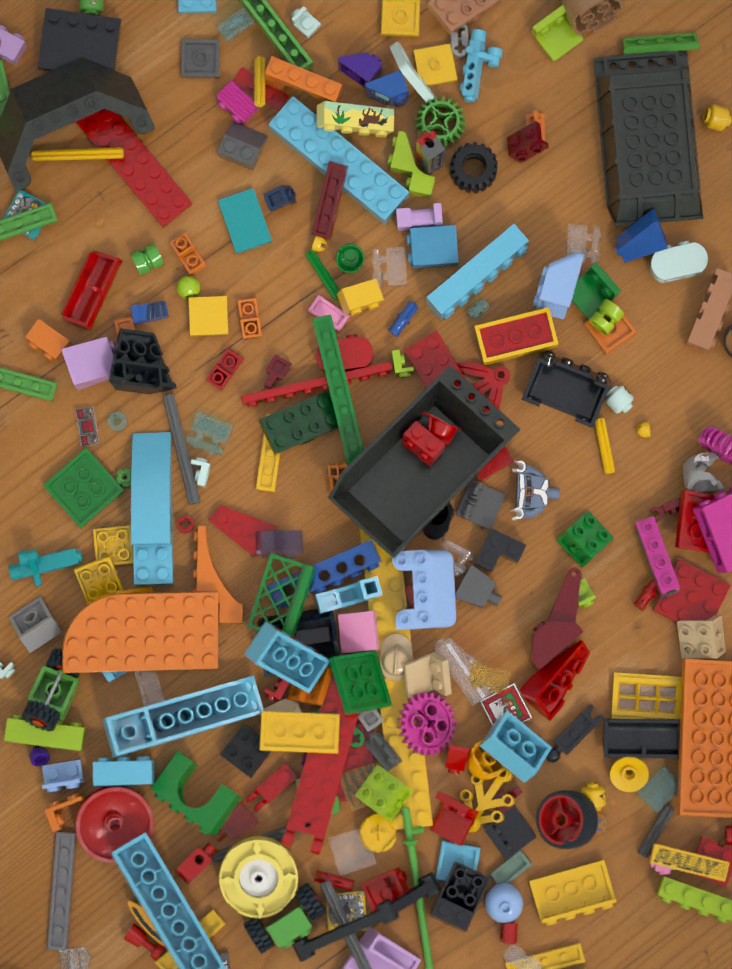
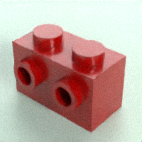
(423, 443)

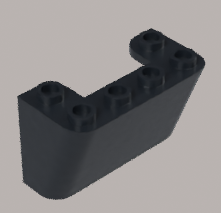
(567, 387)

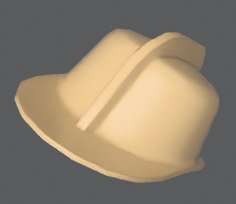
(395, 652)

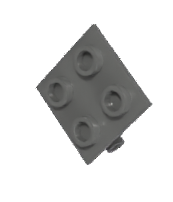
(480, 504)

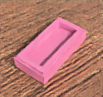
(322, 307)

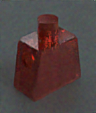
(237, 823)

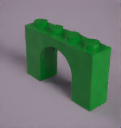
(170, 788)

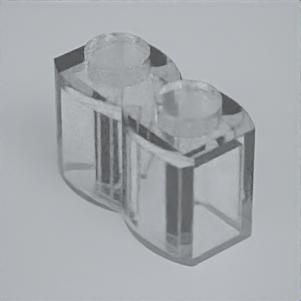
(517, 957)

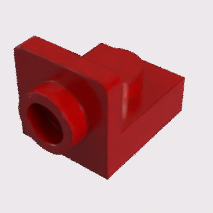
(281, 687)

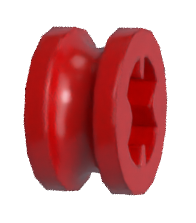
(181, 520)

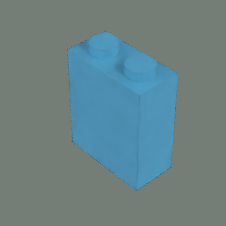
(433, 247)

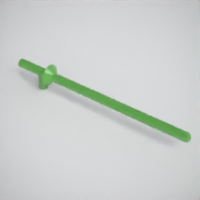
(410, 842)

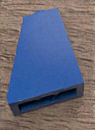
(641, 238)

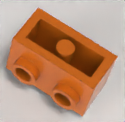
(47, 340)

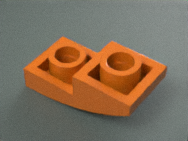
(188, 254)
(249, 317)

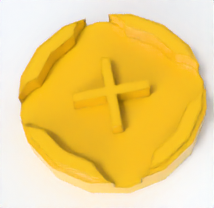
(377, 833)

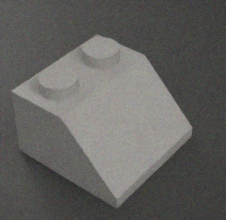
(35, 624)

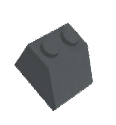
(242, 146)

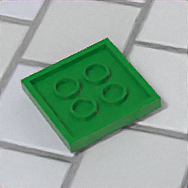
(83, 488)
(360, 682)

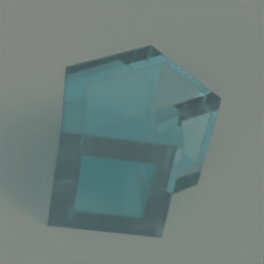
(478, 309)

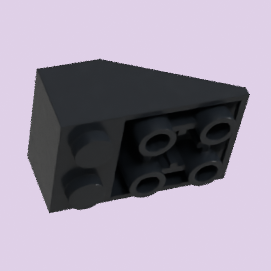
(459, 897)

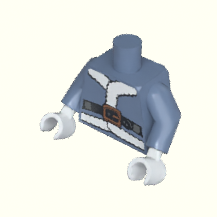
(532, 492)

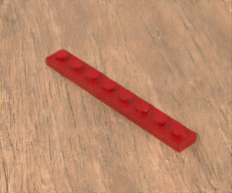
(308, 386)

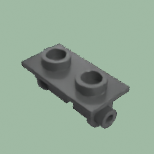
(382, 751)

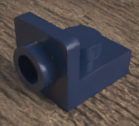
(280, 197)

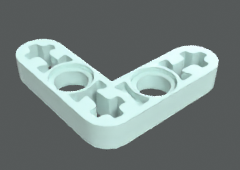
(408, 71)

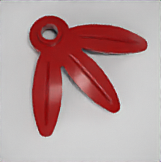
(491, 380)

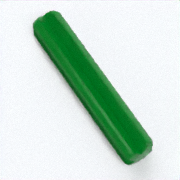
(323, 274)

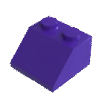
(361, 67)

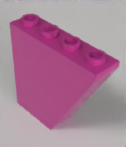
(716, 526)

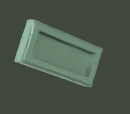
(511, 868)

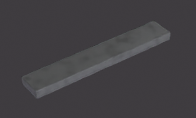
(61, 890)

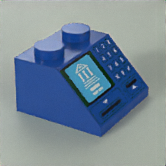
(388, 89)

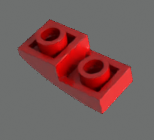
(225, 369)

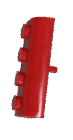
(91, 289)

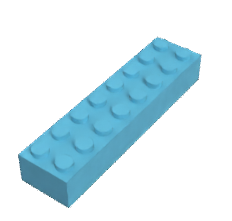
(364, 179)
(165, 905)

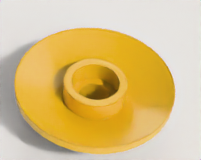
(629, 781)

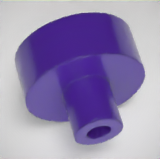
(39, 756)

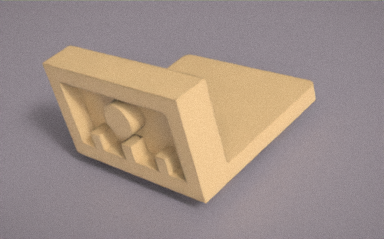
(701, 638)
(427, 674)

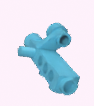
(475, 59)

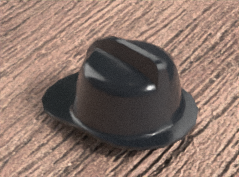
(440, 523)

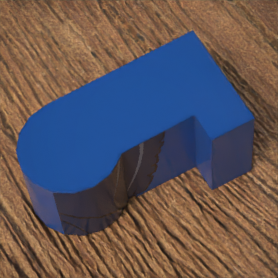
(149, 312)

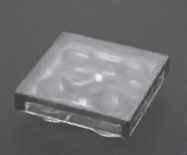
(350, 853)

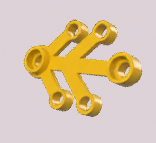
(485, 800)

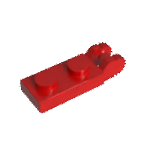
(273, 786)

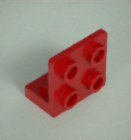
(453, 819)

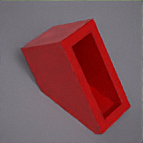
(456, 759)

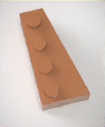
(711, 311)

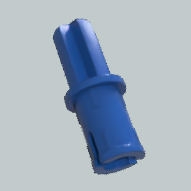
(403, 319)

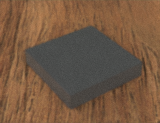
(200, 58)

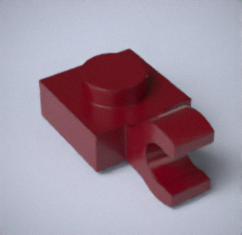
(277, 369)
(671, 507)
(515, 793)

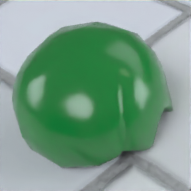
(350, 258)

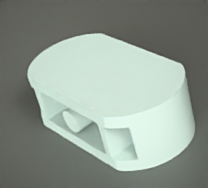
(678, 262)

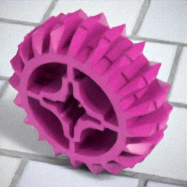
(717, 442)

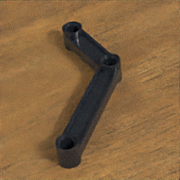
(386, 911)

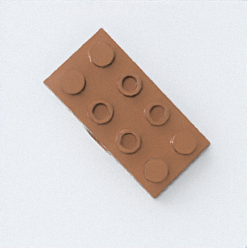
(457, 13)

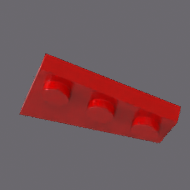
(240, 527)

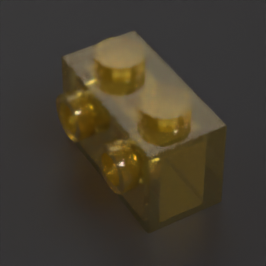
(489, 676)

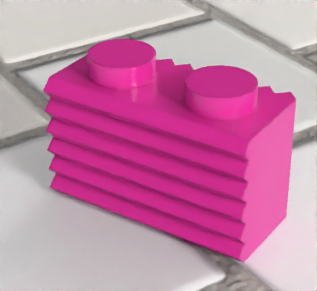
(237, 103)

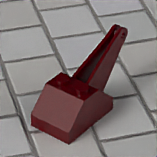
(561, 626)

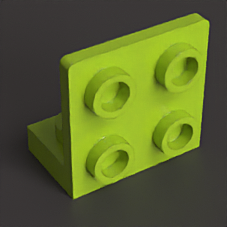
(556, 34)
(384, 793)

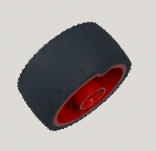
(580, 819)

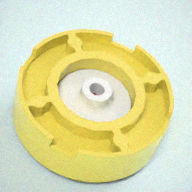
(262, 895)

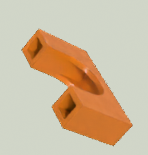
(283, 74)

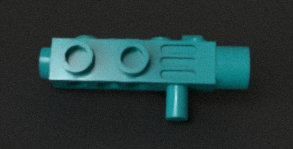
(34, 565)

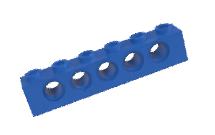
(366, 549)

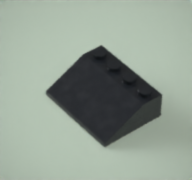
(76, 36)

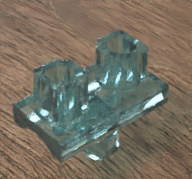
(235, 24)

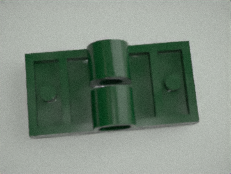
(299, 423)

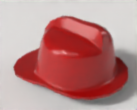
(440, 429)

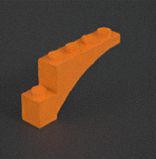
(207, 580)

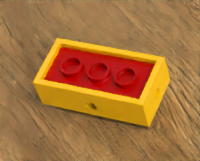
(516, 336)

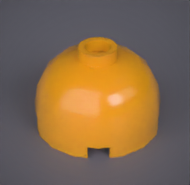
(482, 764)

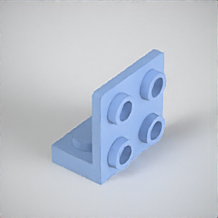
(62, 774)

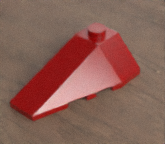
(549, 684)

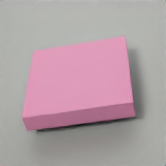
(358, 632)

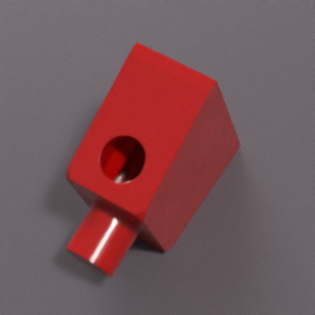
(190, 869)

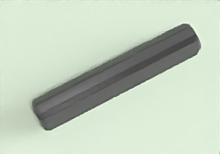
(656, 830)

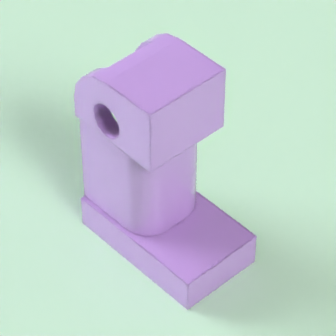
(419, 218)

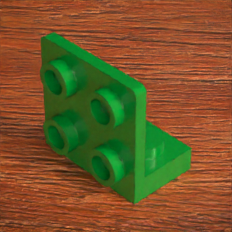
(593, 290)
(585, 539)

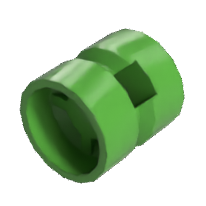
(147, 259)

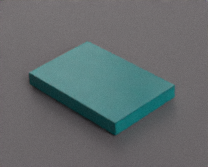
(245, 221)

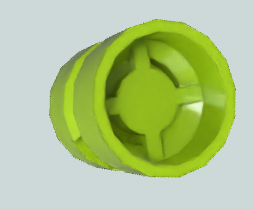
(611, 312)

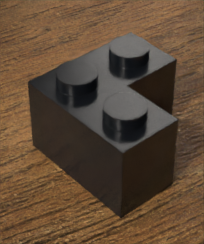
(498, 545)

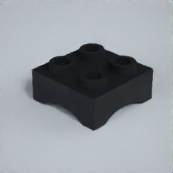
(244, 751)

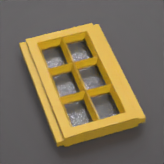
(646, 696)

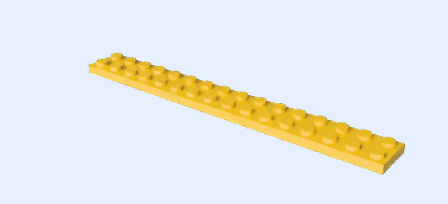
(413, 766)

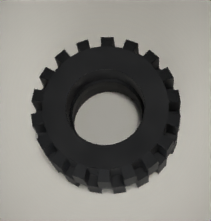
(473, 152)

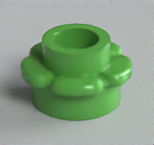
(120, 478)

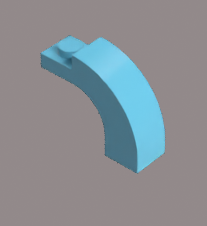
(348, 595)

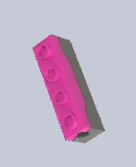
(657, 557)

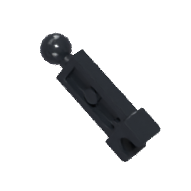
(574, 734)

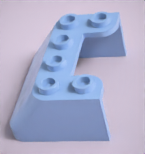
(558, 285)
(432, 589)

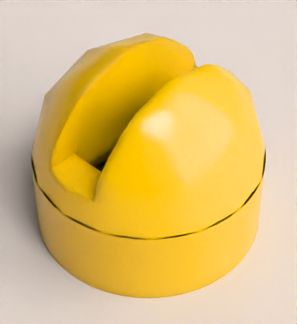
(317, 244)
(644, 429)

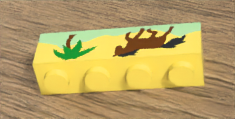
(355, 118)

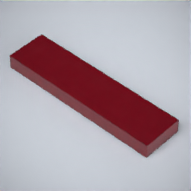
(330, 200)

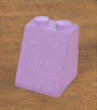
(89, 362)

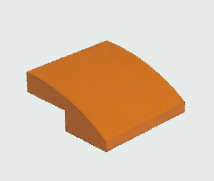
(316, 695)

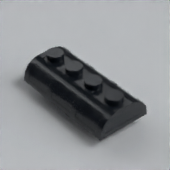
(641, 738)

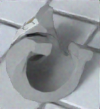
(694, 473)

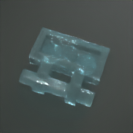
(211, 428)

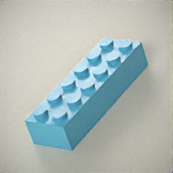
(477, 272)

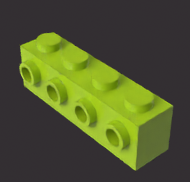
(62, 737)
(694, 897)

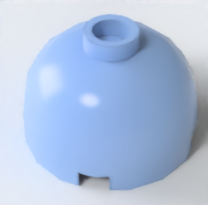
(503, 903)

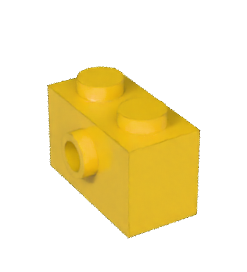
(360, 296)

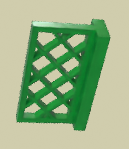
(299, 596)

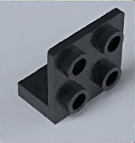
(511, 833)

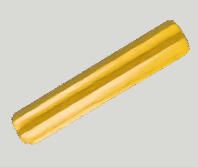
(259, 81)
(604, 446)

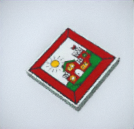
(508, 700)

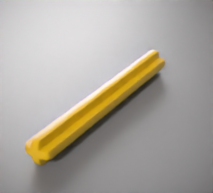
(77, 154)

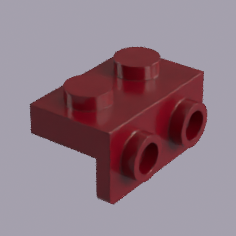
(526, 142)

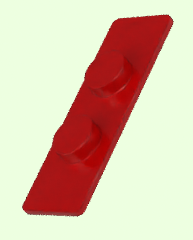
(273, 96)

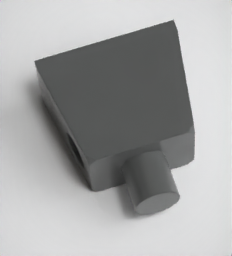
(477, 589)

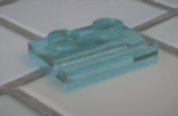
(659, 789)

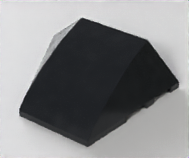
(139, 364)

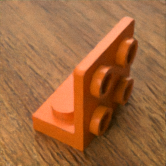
(56, 819)

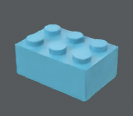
(515, 746)
(123, 771)

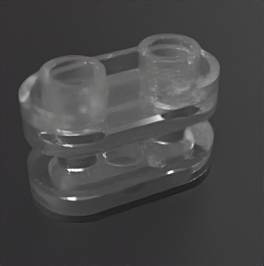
(464, 554)

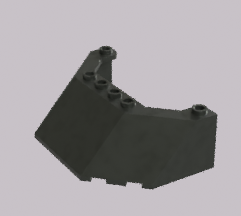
(60, 100)

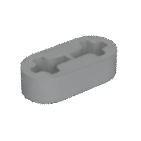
(464, 42)

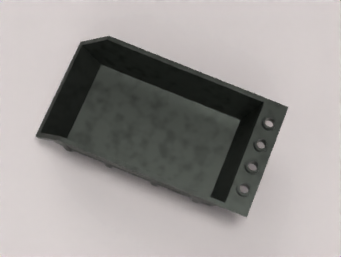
(648, 137)
(397, 493)

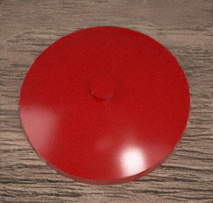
(111, 820)

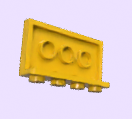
(573, 892)

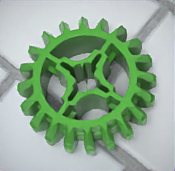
(433, 108)

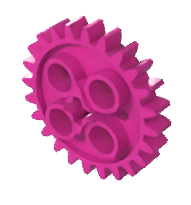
(426, 723)

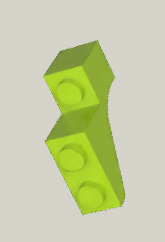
(403, 162)

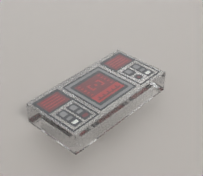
(87, 426)

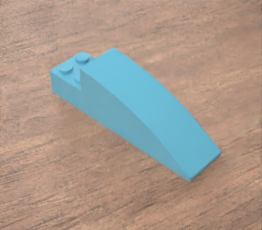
(152, 509)
(183, 716)

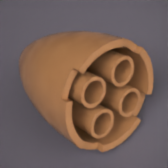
(582, 17)

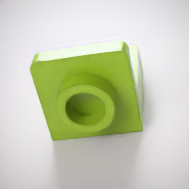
(399, 361)
(585, 594)

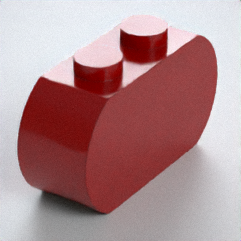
(354, 351)

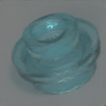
(113, 416)

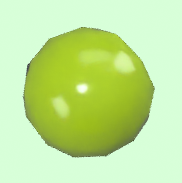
(188, 287)

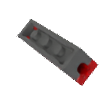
(429, 152)

